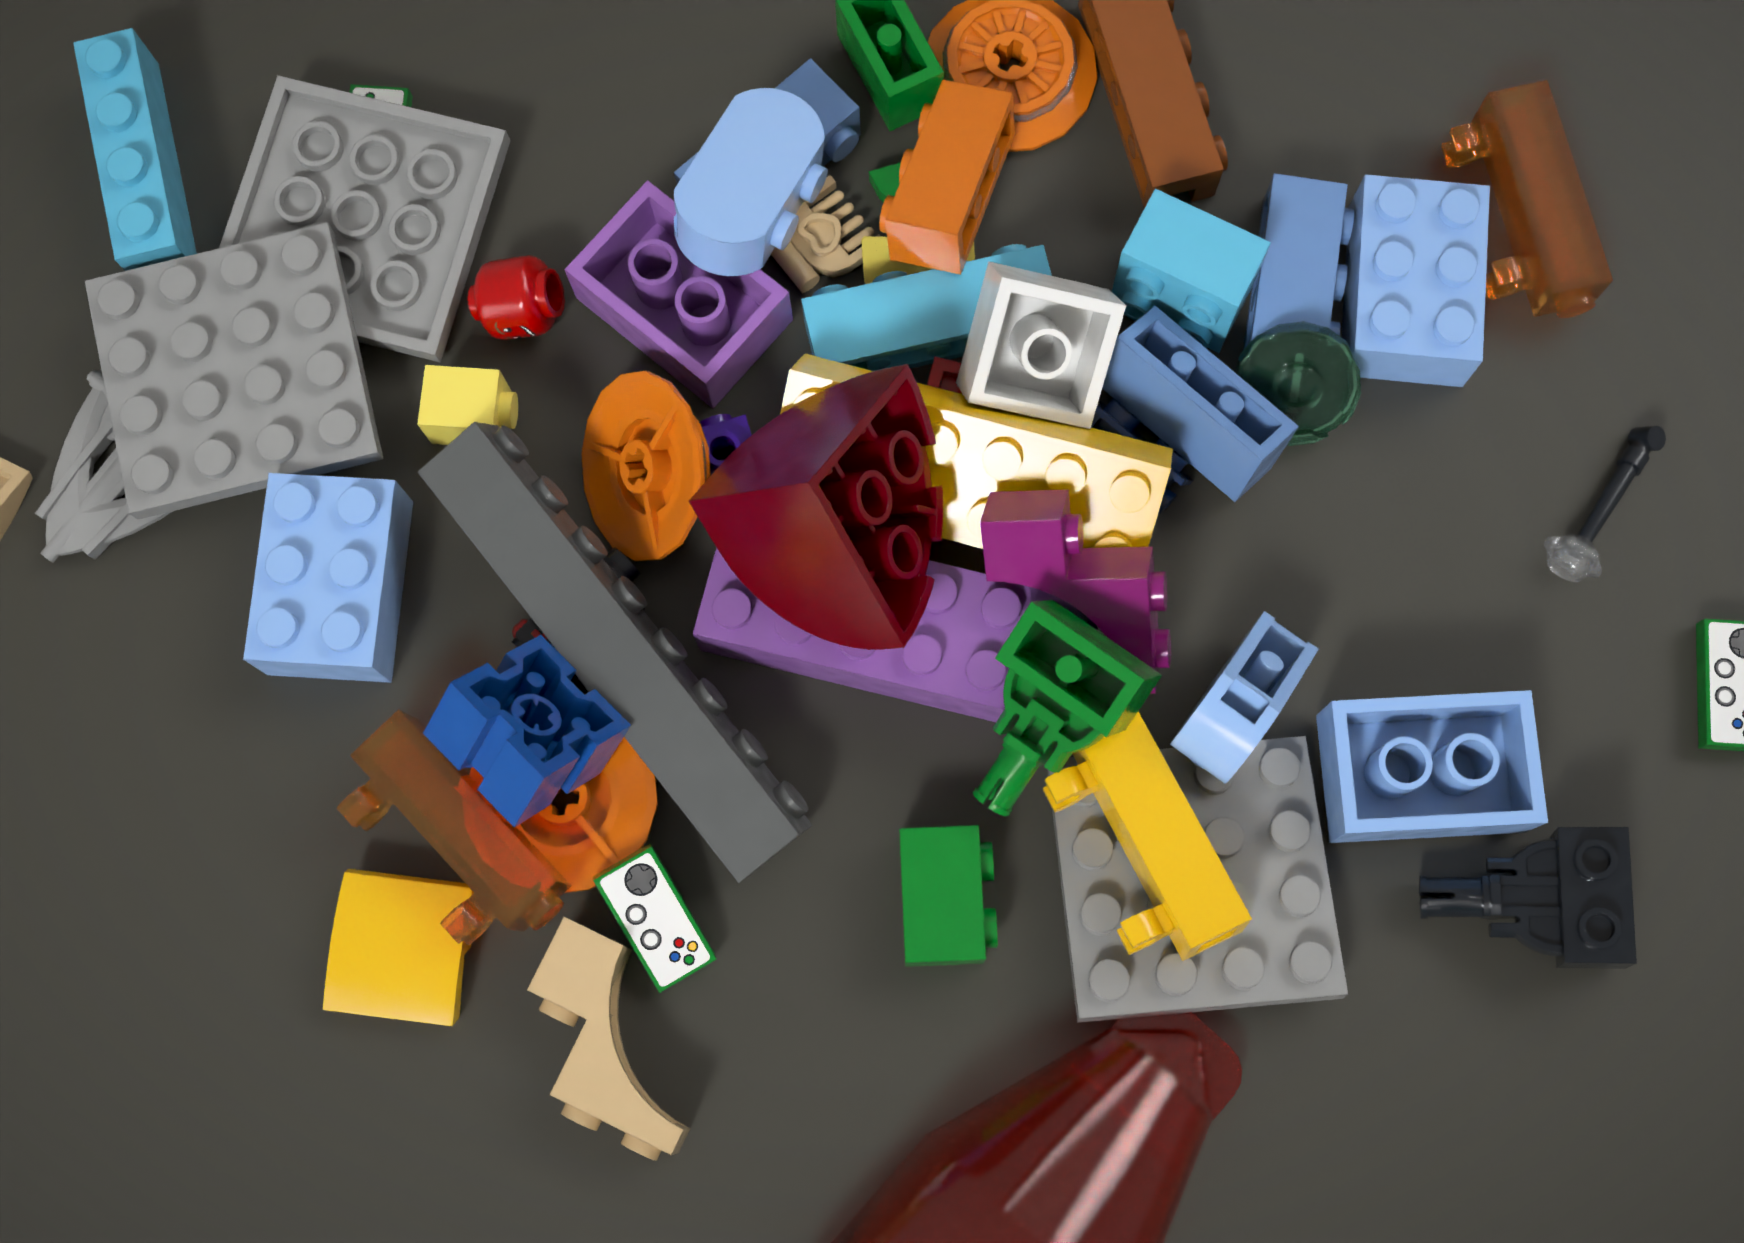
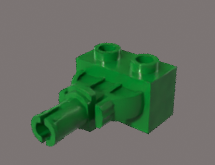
(1060, 689)

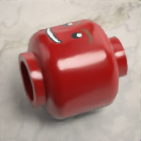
(516, 297)

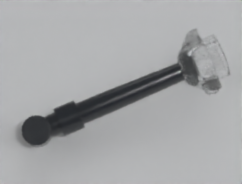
(1575, 555)

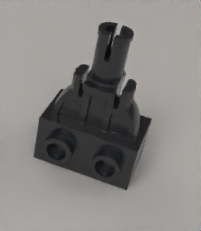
(1564, 893)

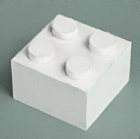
(1039, 345)

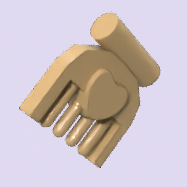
(818, 238)

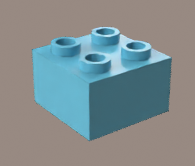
(1188, 268)

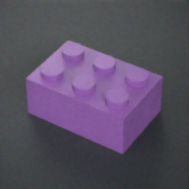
(680, 316)

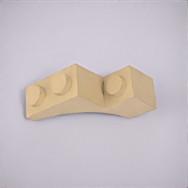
(583, 980)

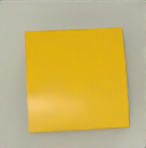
(392, 951)

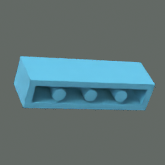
(134, 150)
(904, 315)

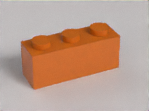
(948, 176)

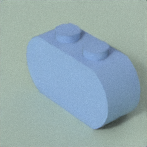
(749, 182)
(1244, 698)

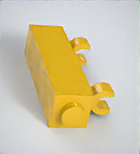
(1161, 840)

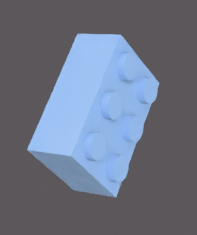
(1417, 279)
(329, 578)
(1431, 766)

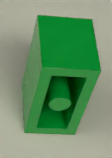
(889, 57)
(945, 897)

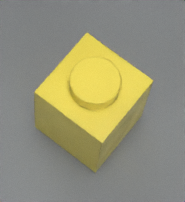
(462, 395)

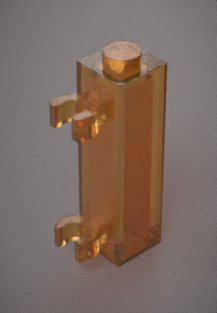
(1539, 199)
(467, 831)

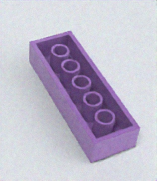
(942, 665)

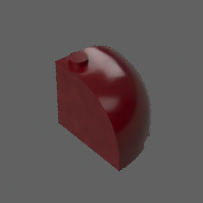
(834, 511)

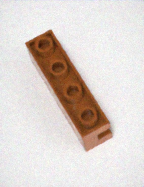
(1155, 97)

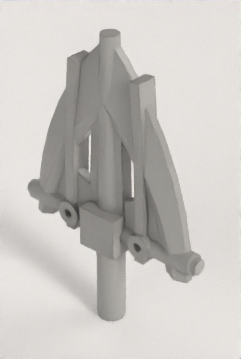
(82, 508)

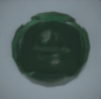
(1305, 375)

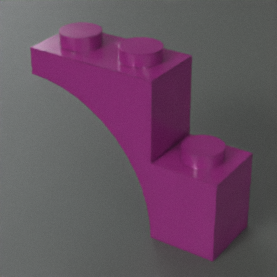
(1040, 545)

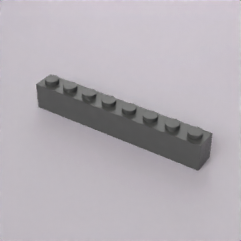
(616, 647)

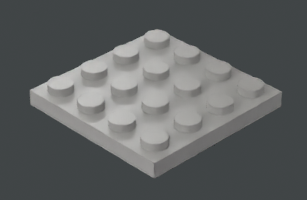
(394, 187)
(232, 370)
(1274, 854)

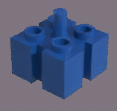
(526, 729)

